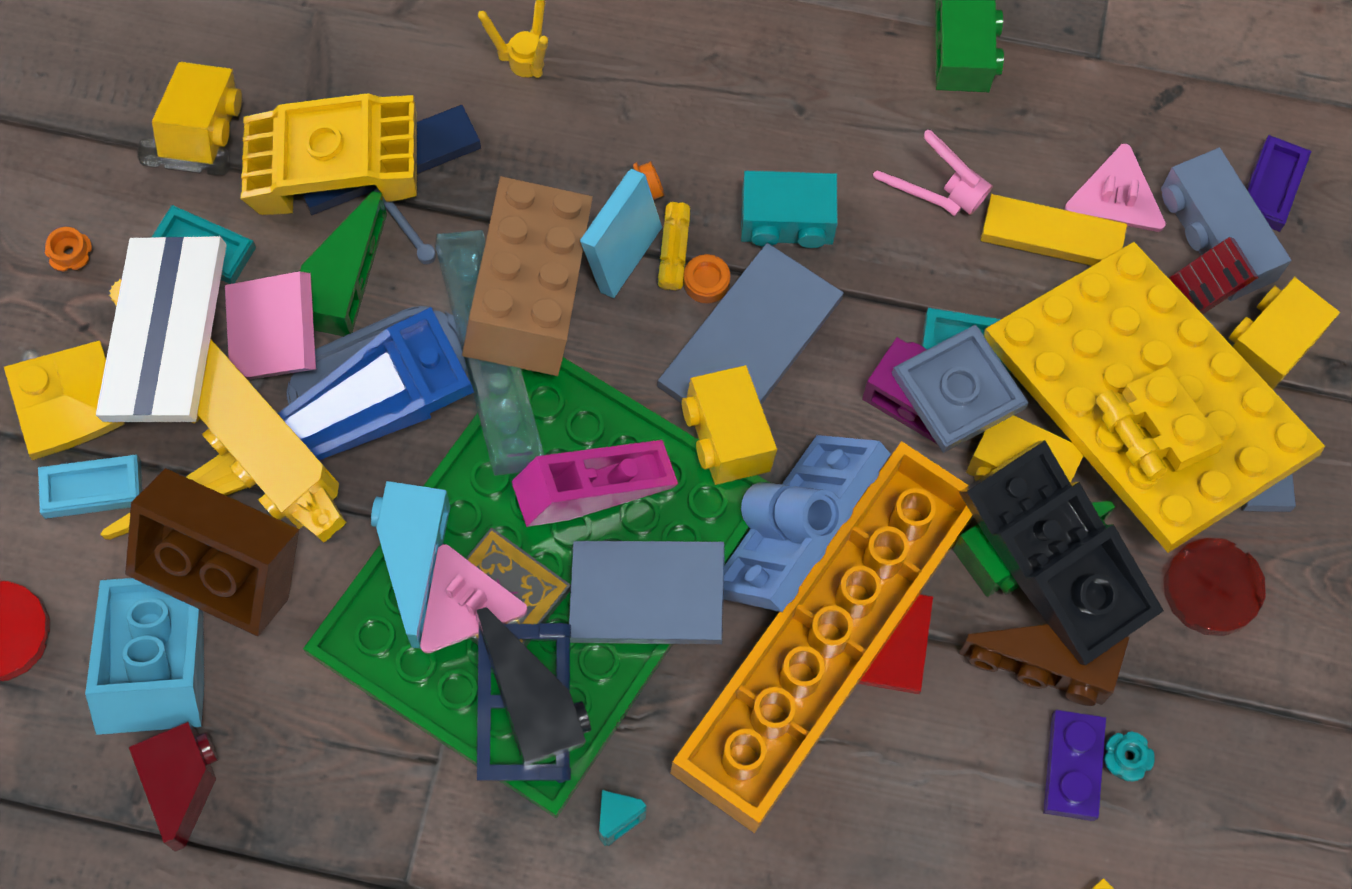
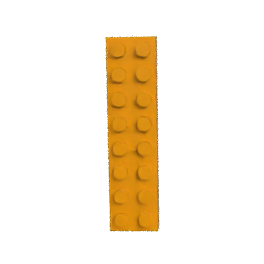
(824, 639)

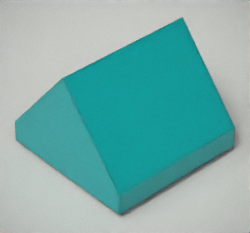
(619, 816)

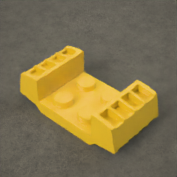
(329, 148)

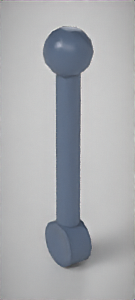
(425, 252)

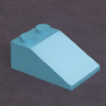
(144, 660)

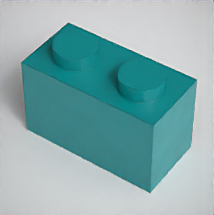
(789, 208)

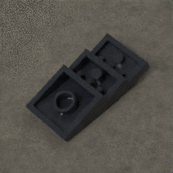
(1062, 552)

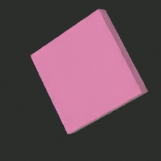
(271, 325)

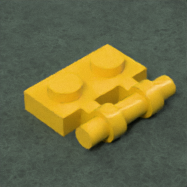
(1169, 416)

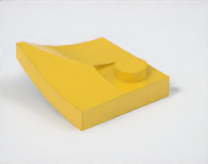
(59, 398)

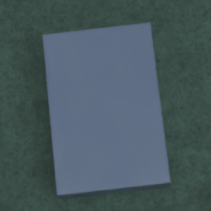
(647, 592)

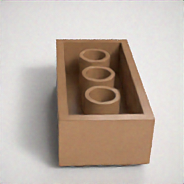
(528, 277)

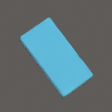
(89, 486)

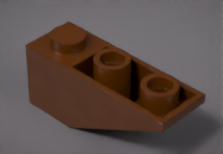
(1045, 661)

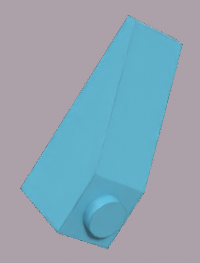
(410, 530)

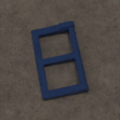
(556, 772)

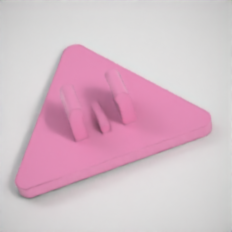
(1119, 193)
(454, 597)

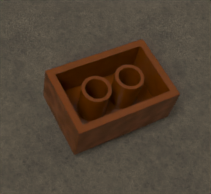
(211, 551)

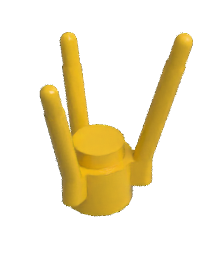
(525, 49)

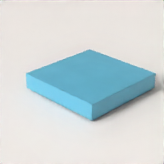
(621, 233)

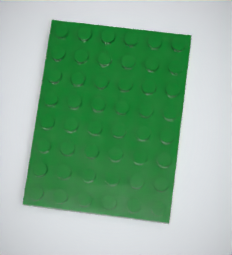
(439, 690)

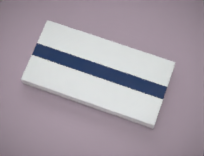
(161, 330)

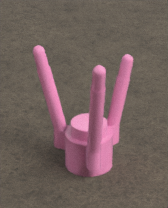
(965, 186)

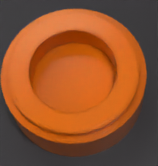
(706, 278)

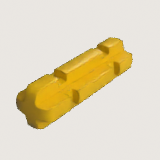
(674, 246)

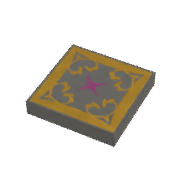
(521, 576)

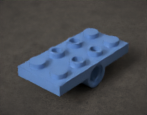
(798, 519)

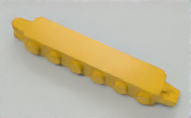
(264, 447)

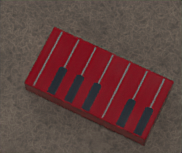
(1215, 275)

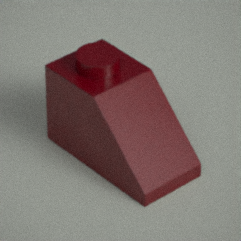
(176, 779)

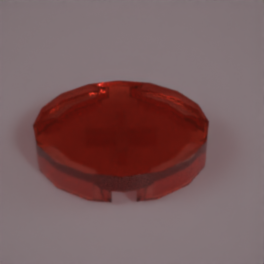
(1214, 587)

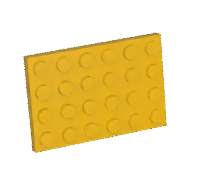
(1120, 326)

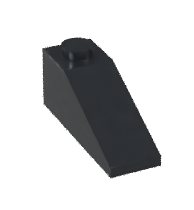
(535, 701)

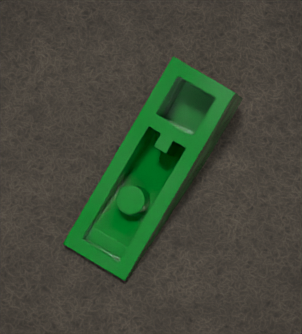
(343, 267)

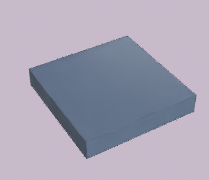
(959, 388)

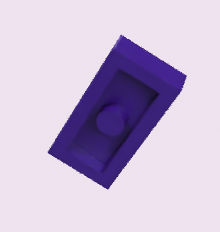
(1075, 765)

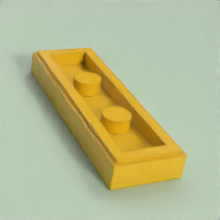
(1051, 231)

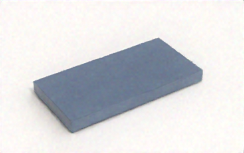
(757, 324)

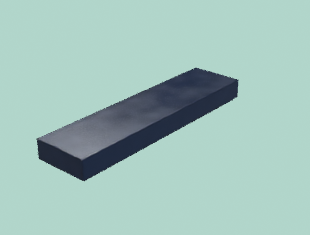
(438, 141)

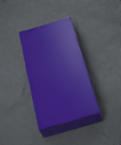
(1277, 179)

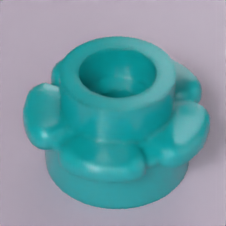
(1128, 769)

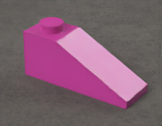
(591, 480)

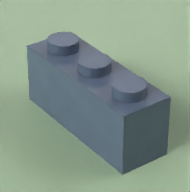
(1218, 206)

